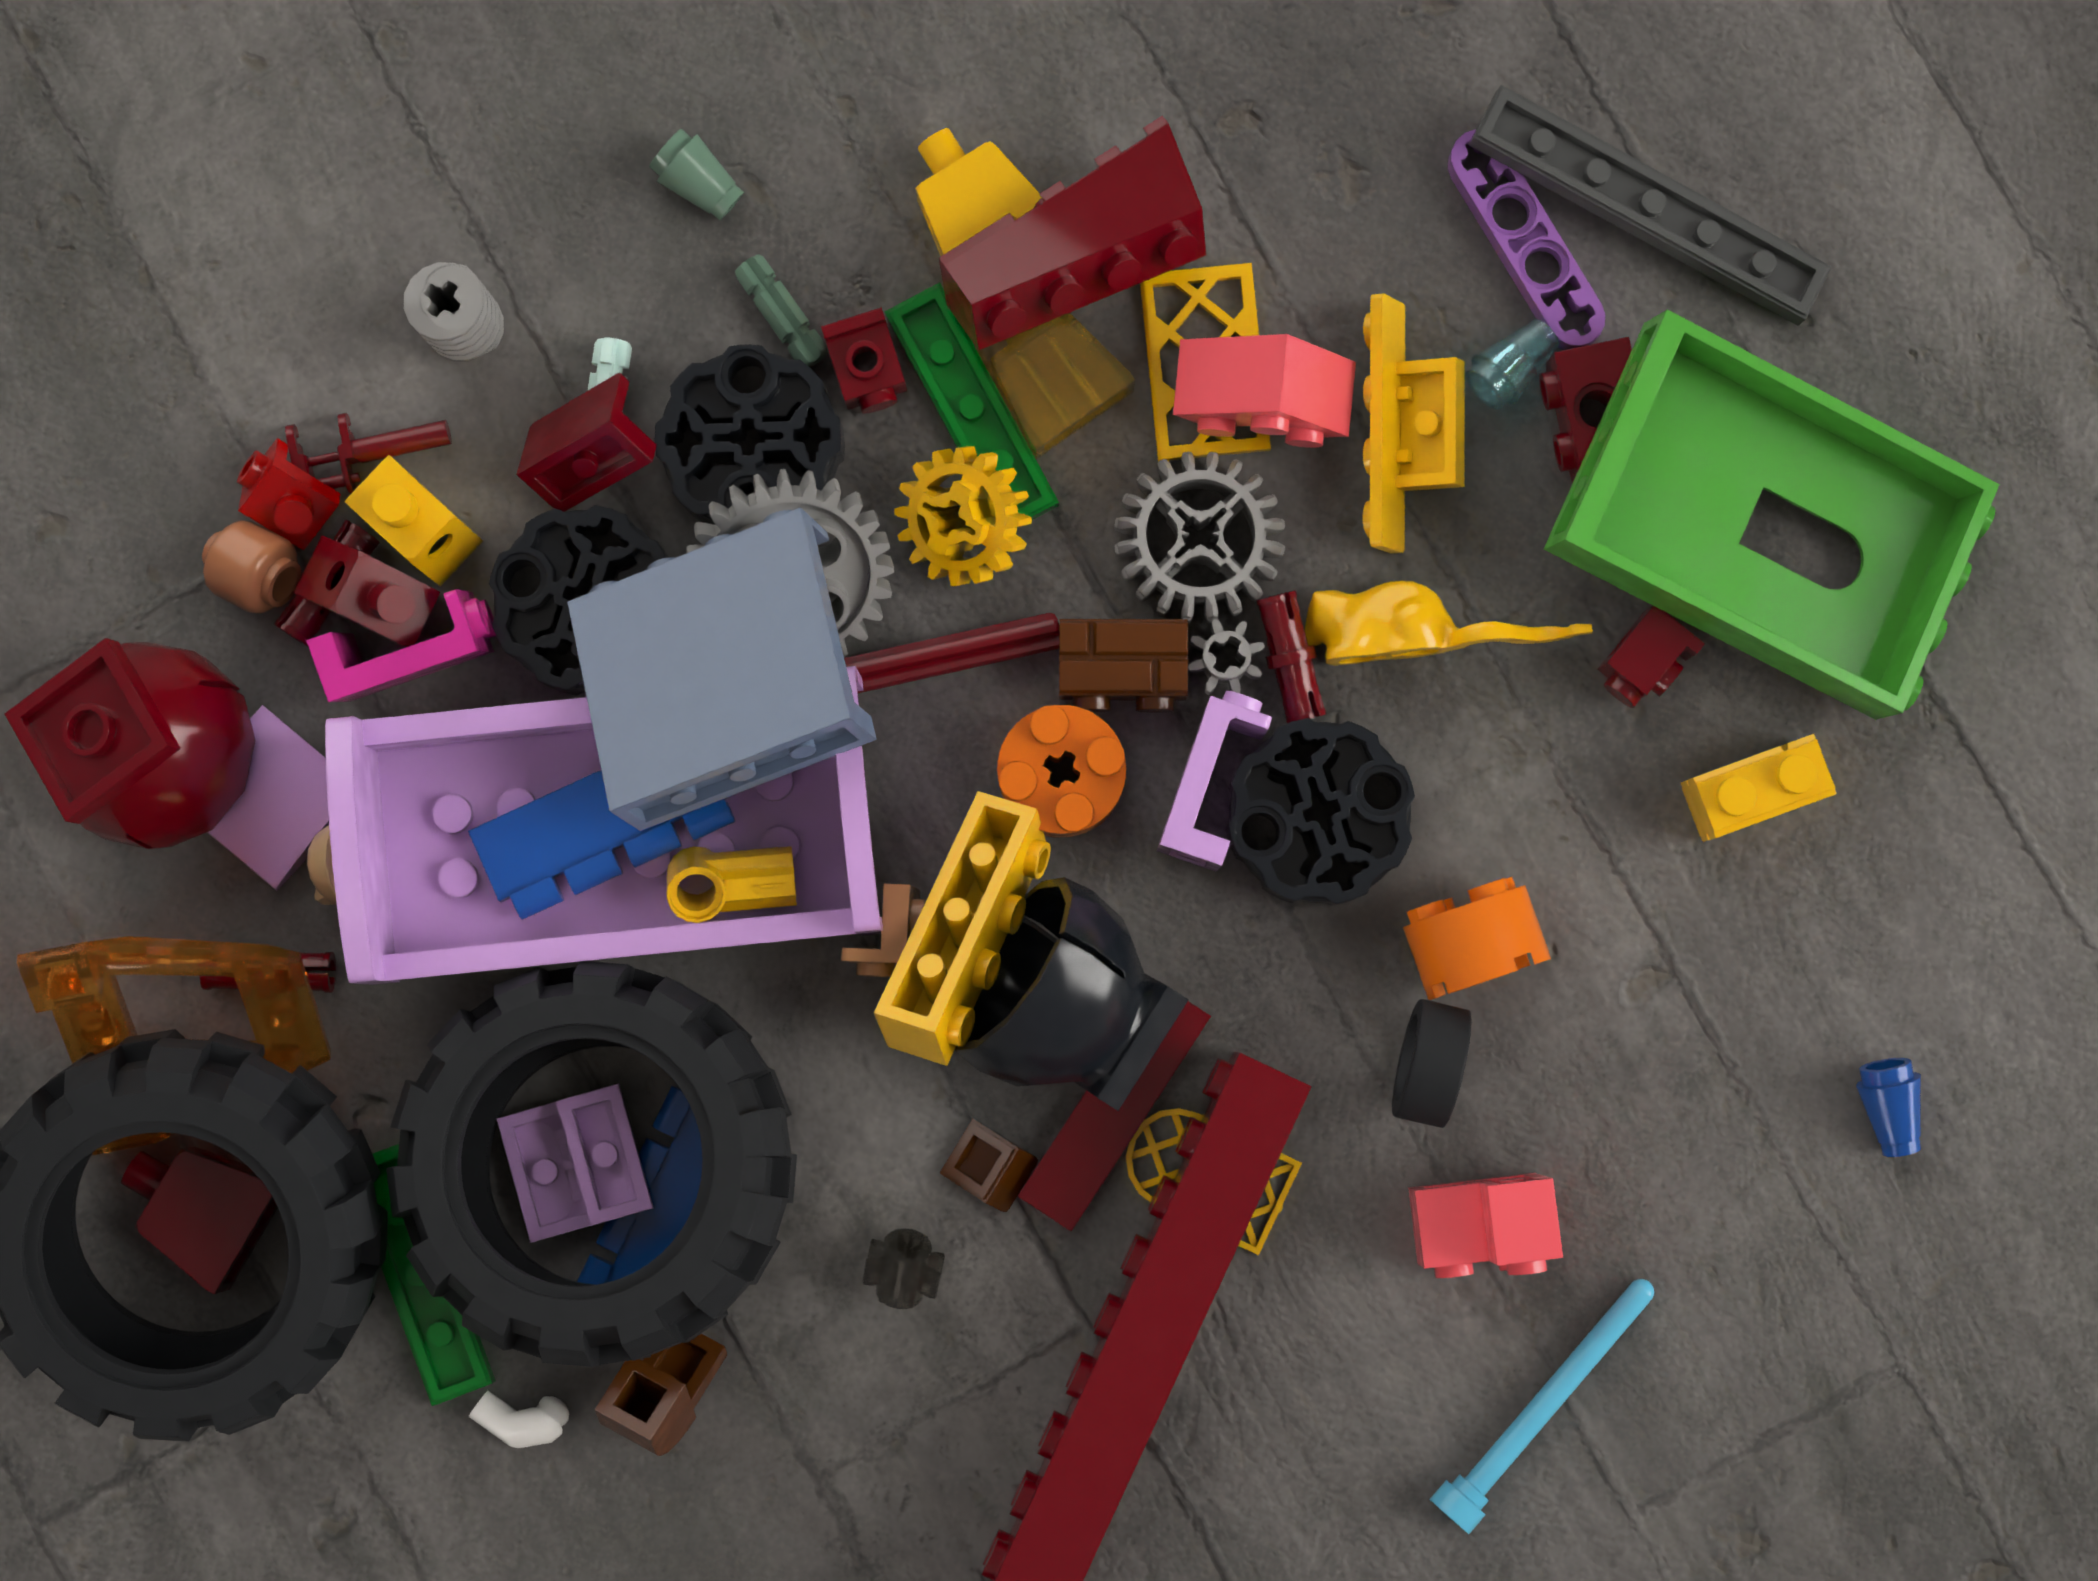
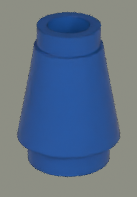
(1893, 1104)

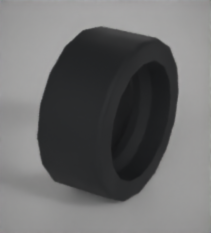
(1431, 1063)

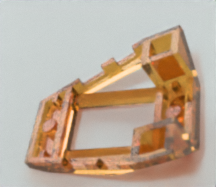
(93, 1016)

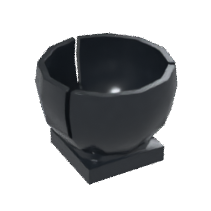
(1072, 1003)

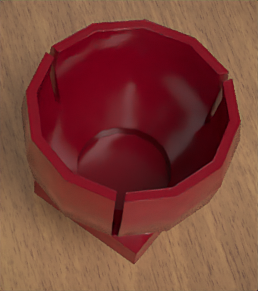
(139, 742)

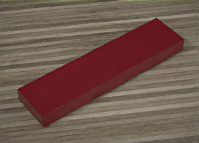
(1099, 1133)

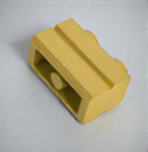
(1758, 788)

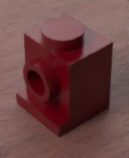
(860, 334)
(1648, 657)

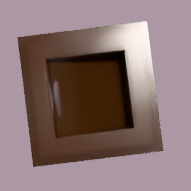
(989, 1166)

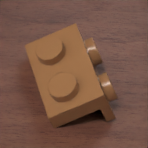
(899, 916)

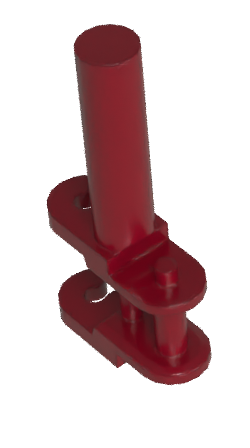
(366, 448)

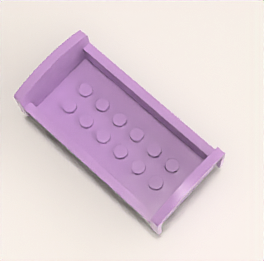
(422, 902)

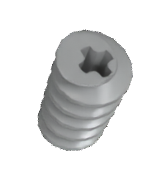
(449, 288)

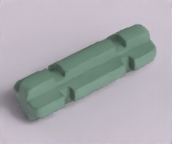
(781, 311)

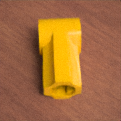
(739, 881)

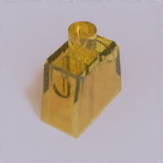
(1058, 381)

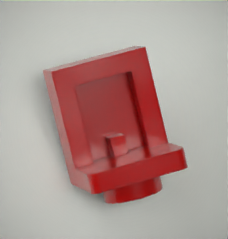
(285, 496)

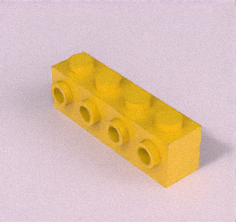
(962, 929)

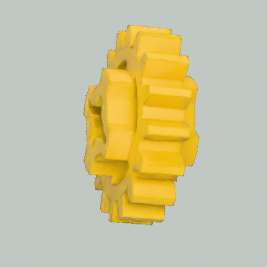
(986, 508)

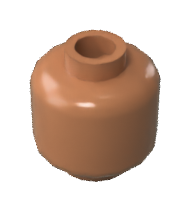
(251, 567)

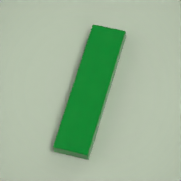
(966, 392)
(445, 1351)

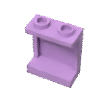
(1179, 837)

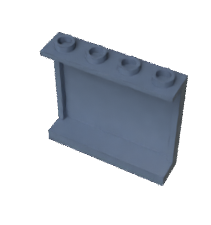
(716, 671)

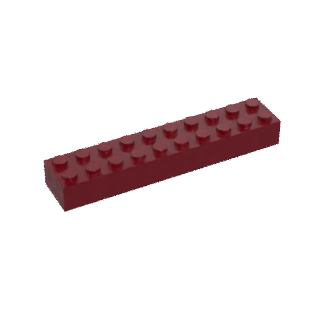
(1150, 1325)

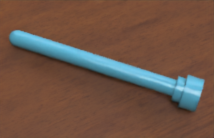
(1466, 1496)

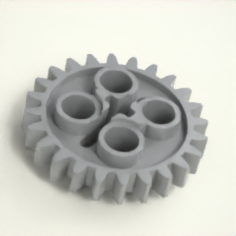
(850, 563)

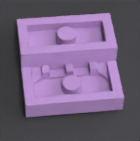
(280, 804)
(575, 1163)

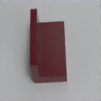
(584, 446)

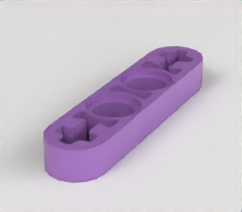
(1518, 244)

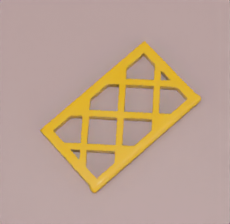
(1159, 333)

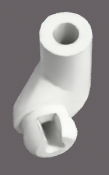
(521, 1427)

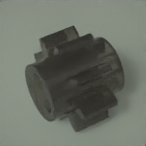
(903, 1268)

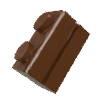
(1123, 662)

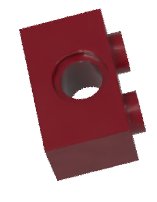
(1575, 377)

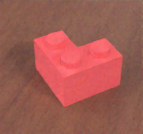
(1266, 384)
(1486, 1220)

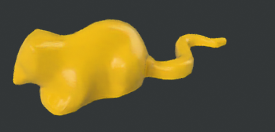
(1405, 623)

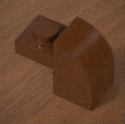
(657, 1396)

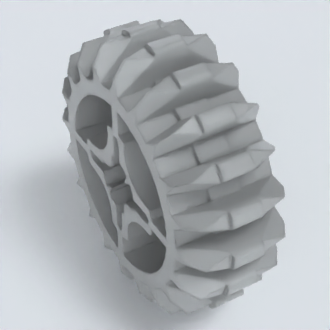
(1178, 515)

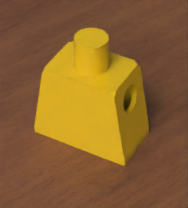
(968, 189)
(413, 520)

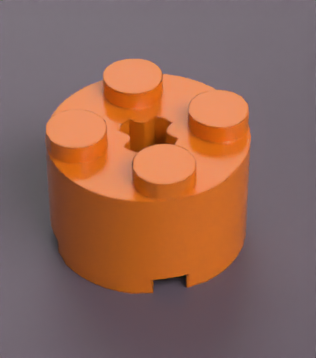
(1051, 735)
(1476, 939)

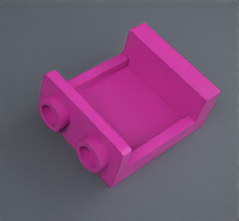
(349, 678)

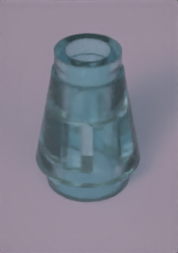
(1510, 365)

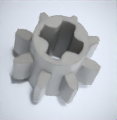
(1218, 642)

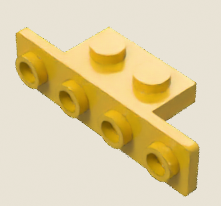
(1413, 424)

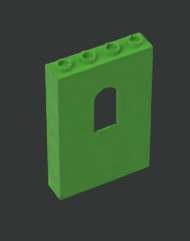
(1679, 475)

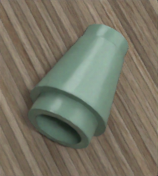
(695, 174)

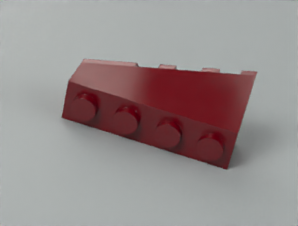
(1078, 242)

